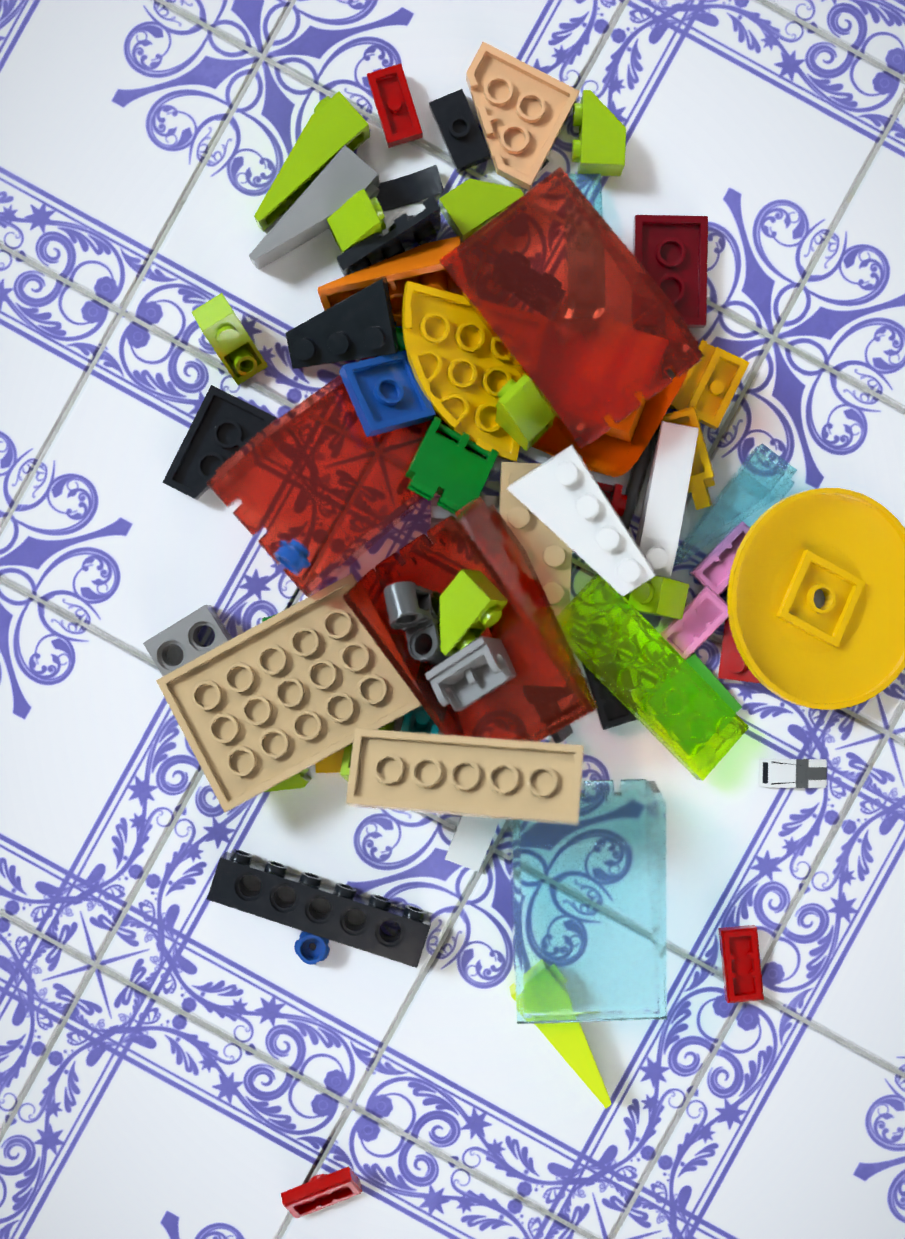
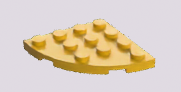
(457, 364)

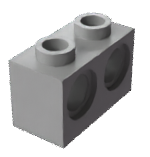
(185, 635)

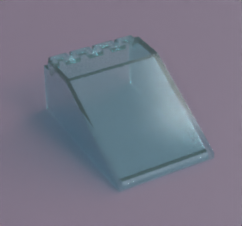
(592, 909)

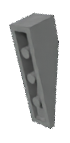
(309, 213)

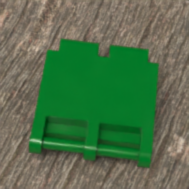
(449, 467)

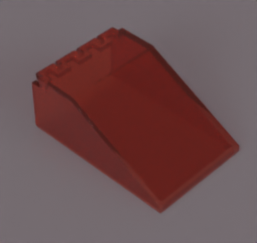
(572, 307)
(322, 483)
(548, 680)

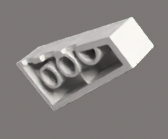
(580, 514)

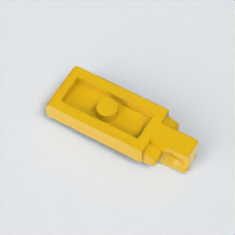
(702, 471)

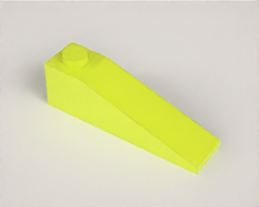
(574, 1048)

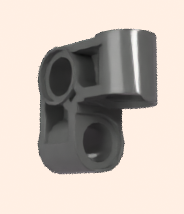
(418, 614)

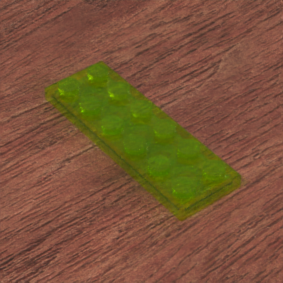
(650, 677)

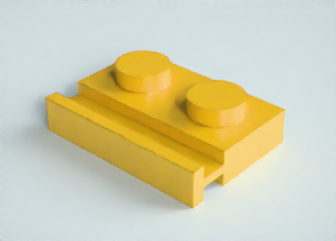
(711, 384)

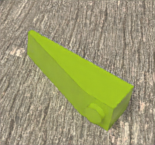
(325, 134)

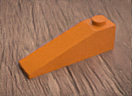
(415, 265)

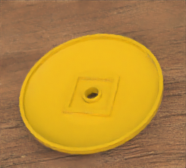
(857, 637)

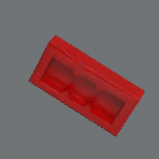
(741, 963)
(321, 1192)

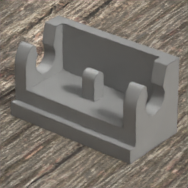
(471, 673)

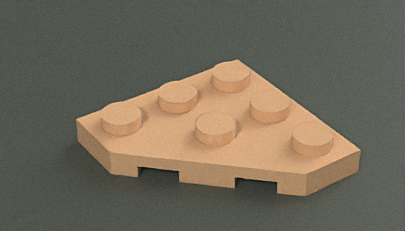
(517, 111)

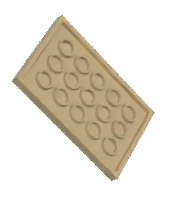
(284, 695)

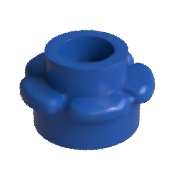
(292, 556)
(308, 955)

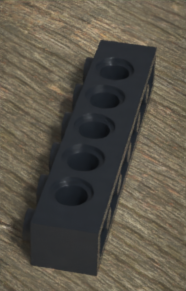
(230, 891)

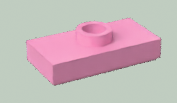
(717, 564)
(699, 621)

